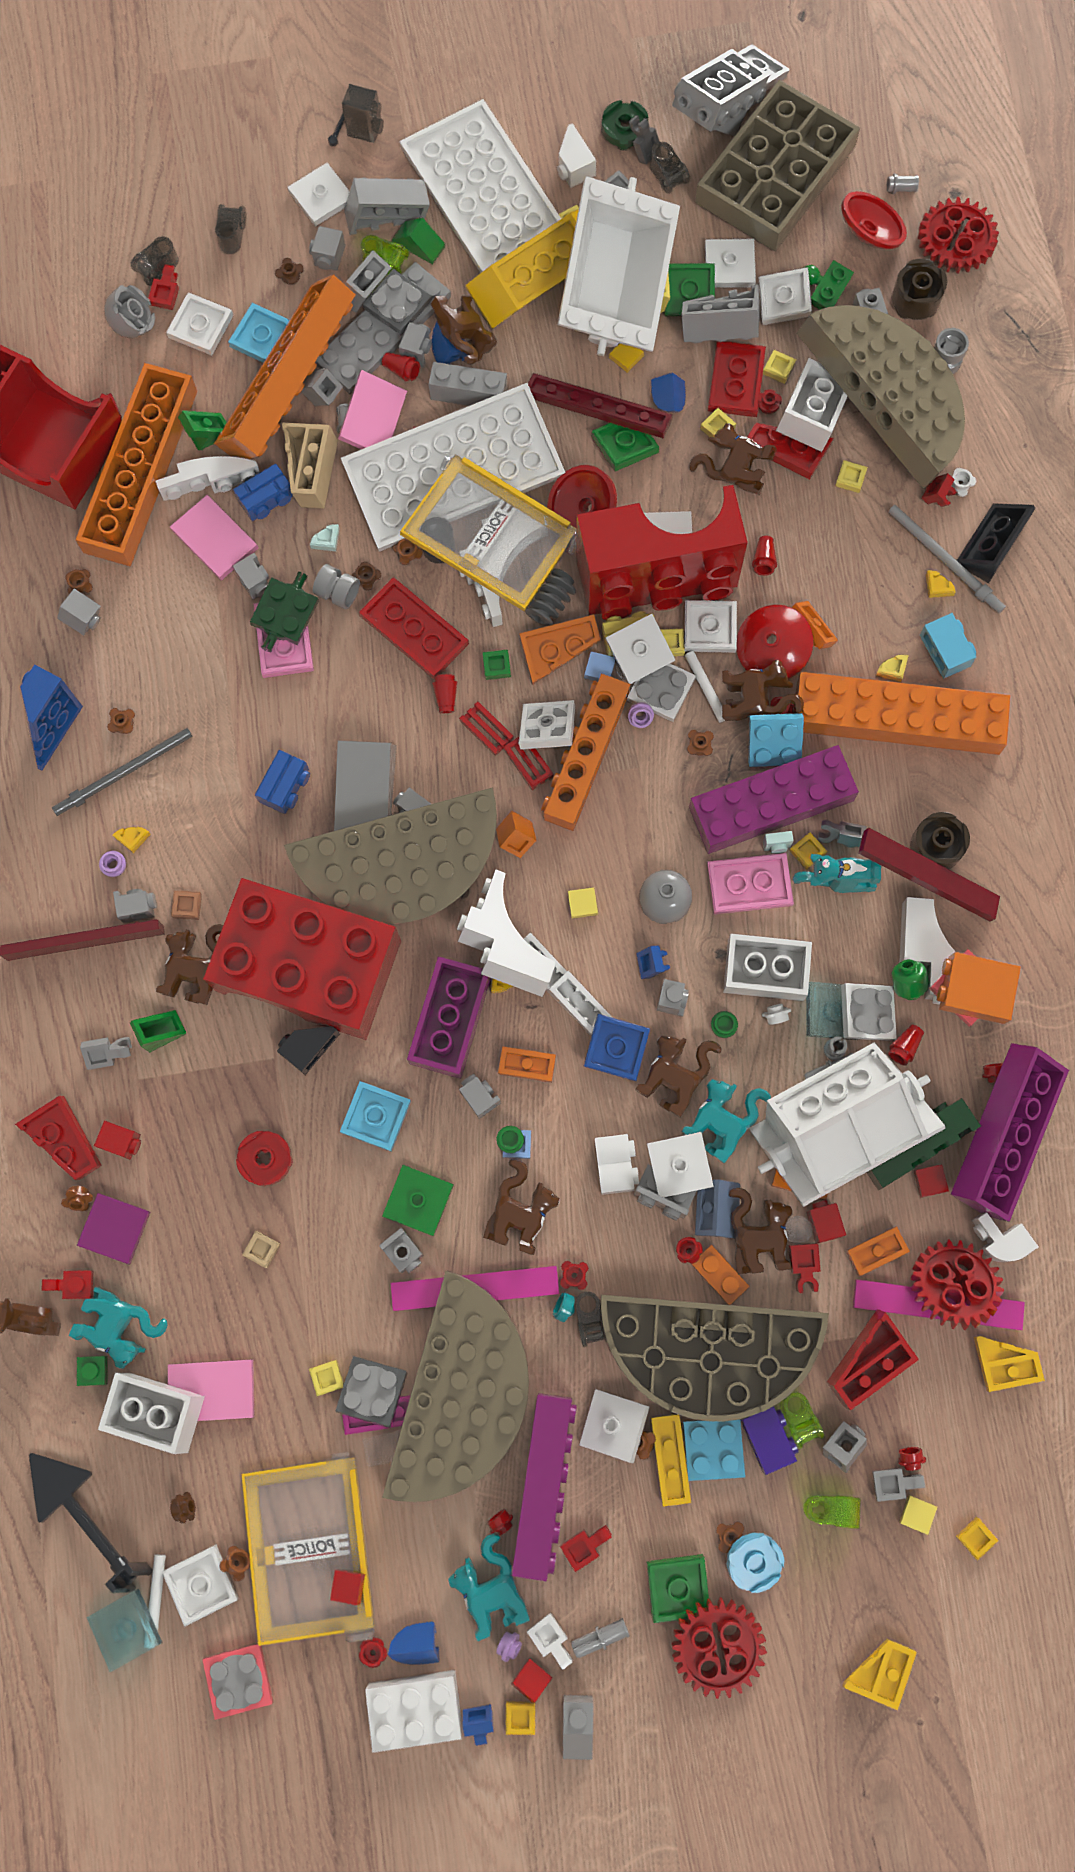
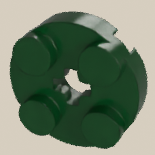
(611, 126)

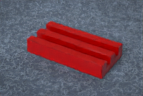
(471, 713)
(540, 779)

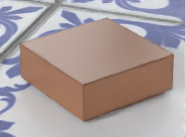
(186, 905)

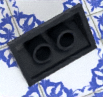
(994, 539)

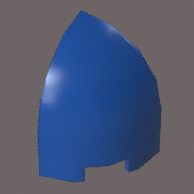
(443, 349)
(669, 392)
(415, 1645)

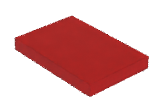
(737, 378)

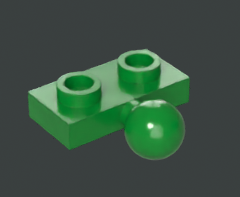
(830, 285)

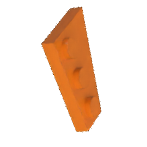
(557, 644)

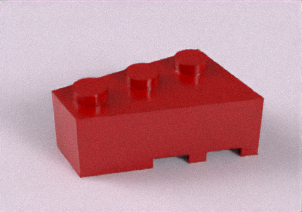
(871, 1361)

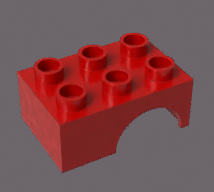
(50, 435)
(634, 563)
(304, 957)

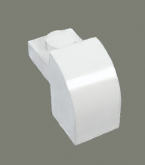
(1004, 1247)

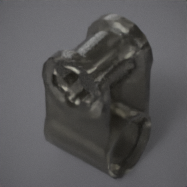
(670, 169)
(230, 228)
(155, 259)
(590, 1320)

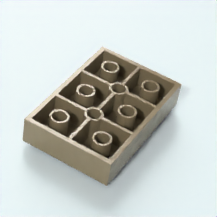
(777, 165)

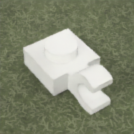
(549, 1638)

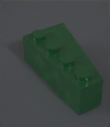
(957, 1121)

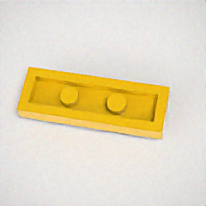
(671, 1460)

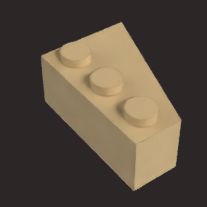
(310, 460)

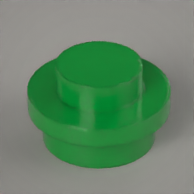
(724, 1024)
(510, 1139)

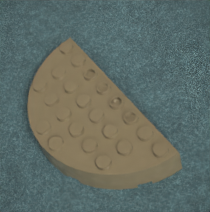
(893, 382)
(402, 862)
(711, 1357)
(463, 1397)

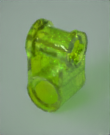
(386, 250)
(802, 1423)
(838, 1510)

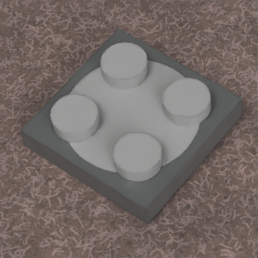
(397, 302)
(371, 1392)

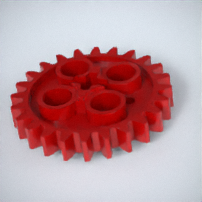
(939, 224)
(956, 1284)
(694, 1653)

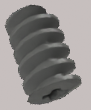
(550, 597)

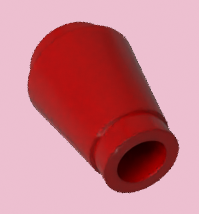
(403, 366)
(765, 556)
(445, 692)
(906, 1045)

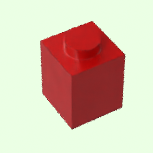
(118, 1140)
(826, 1221)

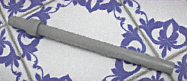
(982, 592)

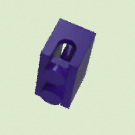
(770, 1440)

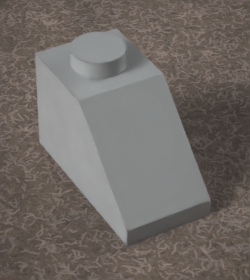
(367, 278)
(578, 1727)

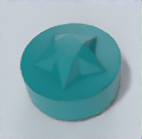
(564, 1307)

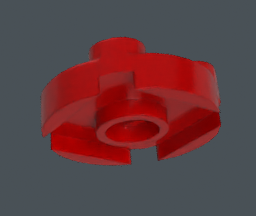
(248, 1154)

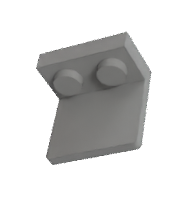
(673, 1206)

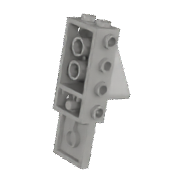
(727, 88)

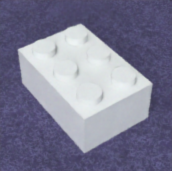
(813, 407)
(767, 967)
(151, 1413)
(414, 1711)

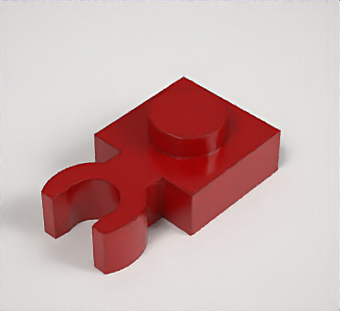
(805, 1261)

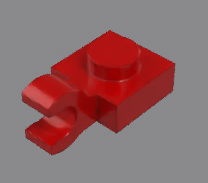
(165, 291)
(73, 1285)
(582, 1548)

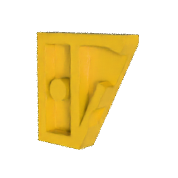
(1007, 1365)
(883, 1674)

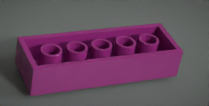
(773, 799)
(1010, 1132)
(542, 1486)

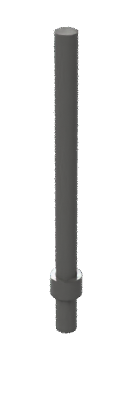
(78, 797)

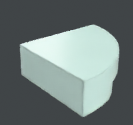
(326, 538)

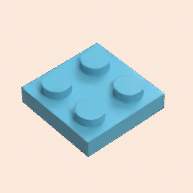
(258, 332)
(775, 739)
(375, 1116)
(713, 1449)

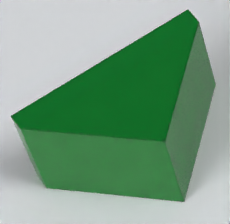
(420, 239)
(157, 1030)

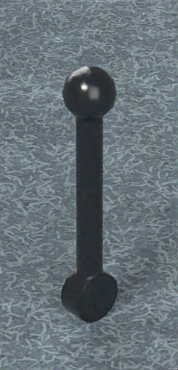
(333, 141)

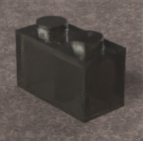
(362, 113)

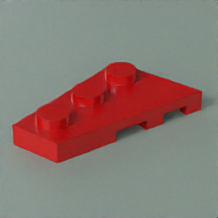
(790, 452)
(62, 1137)

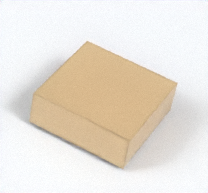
(261, 1249)

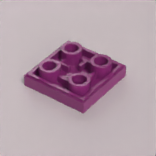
(113, 1228)

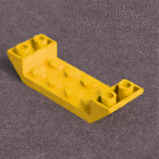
(524, 272)

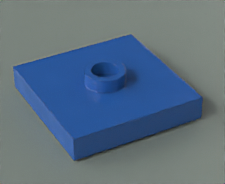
(616, 1047)

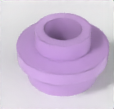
(643, 721)
(107, 858)
(509, 1646)

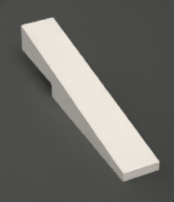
(570, 992)

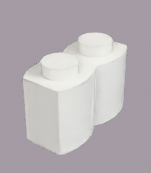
(615, 1165)

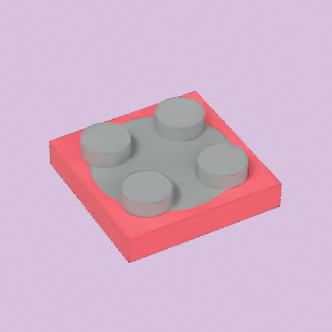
(237, 1681)

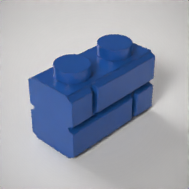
(264, 492)
(282, 782)

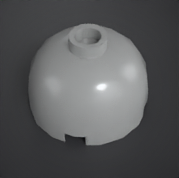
(129, 312)
(665, 896)

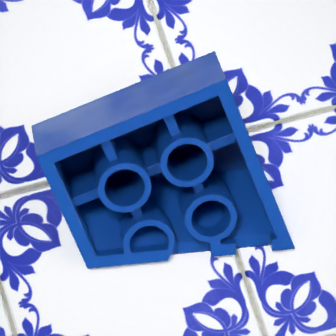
(48, 710)

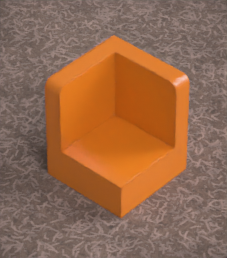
(516, 834)

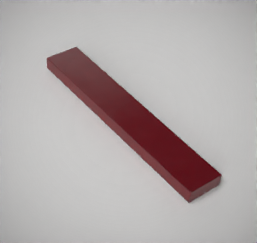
(599, 405)
(929, 874)
(81, 940)

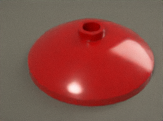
(873, 220)
(579, 489)
(792, 644)

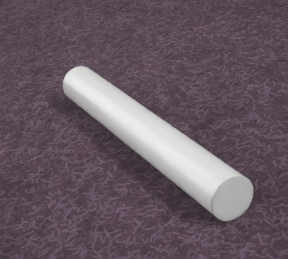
(705, 685)
(156, 1588)

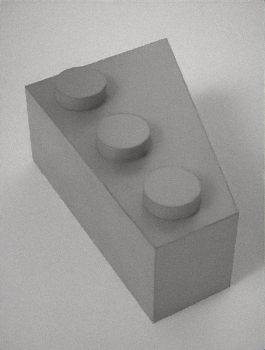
(384, 202)
(723, 317)

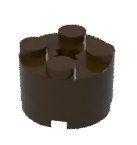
(919, 289)
(949, 832)

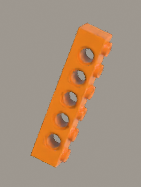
(604, 690)

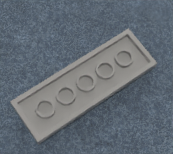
(368, 339)

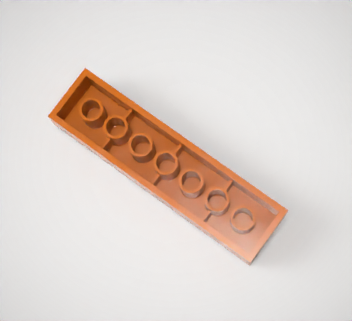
(286, 368)
(135, 462)
(904, 713)

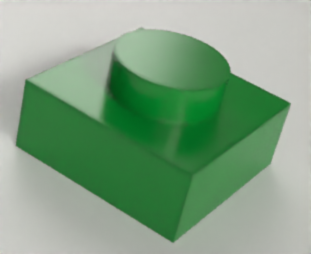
(496, 664)
(92, 1370)

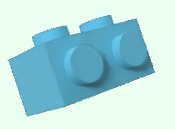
(948, 645)

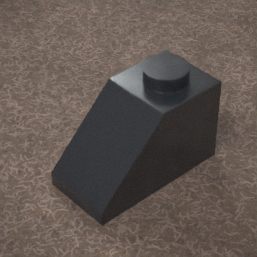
(306, 1046)

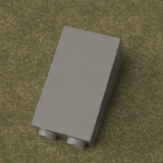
(363, 782)

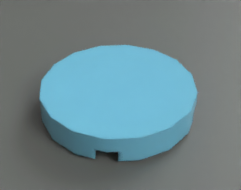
(755, 1562)

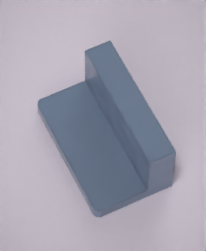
(716, 1209)

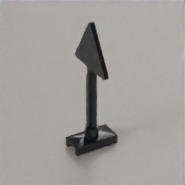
(54, 1486)

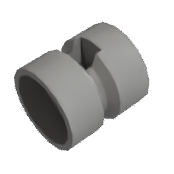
(952, 347)
(334, 585)

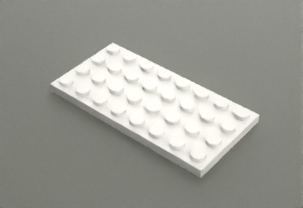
(480, 183)
(496, 434)

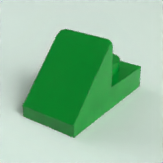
(202, 427)

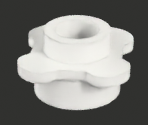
(967, 479)
(776, 1014)

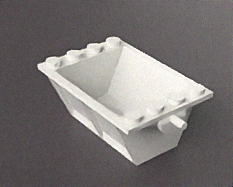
(618, 265)
(844, 1123)

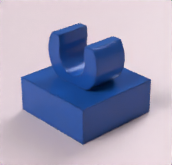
(651, 962)
(478, 1722)

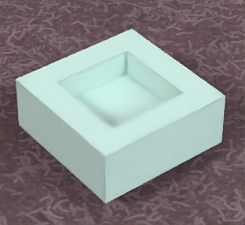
(778, 842)

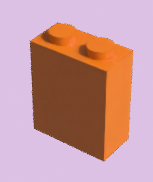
(978, 987)

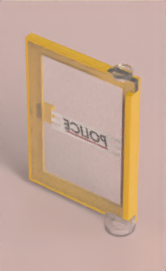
(490, 531)
(299, 1532)

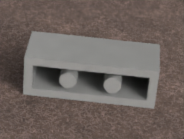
(464, 384)

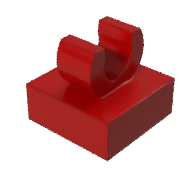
(938, 489)

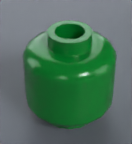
(911, 980)

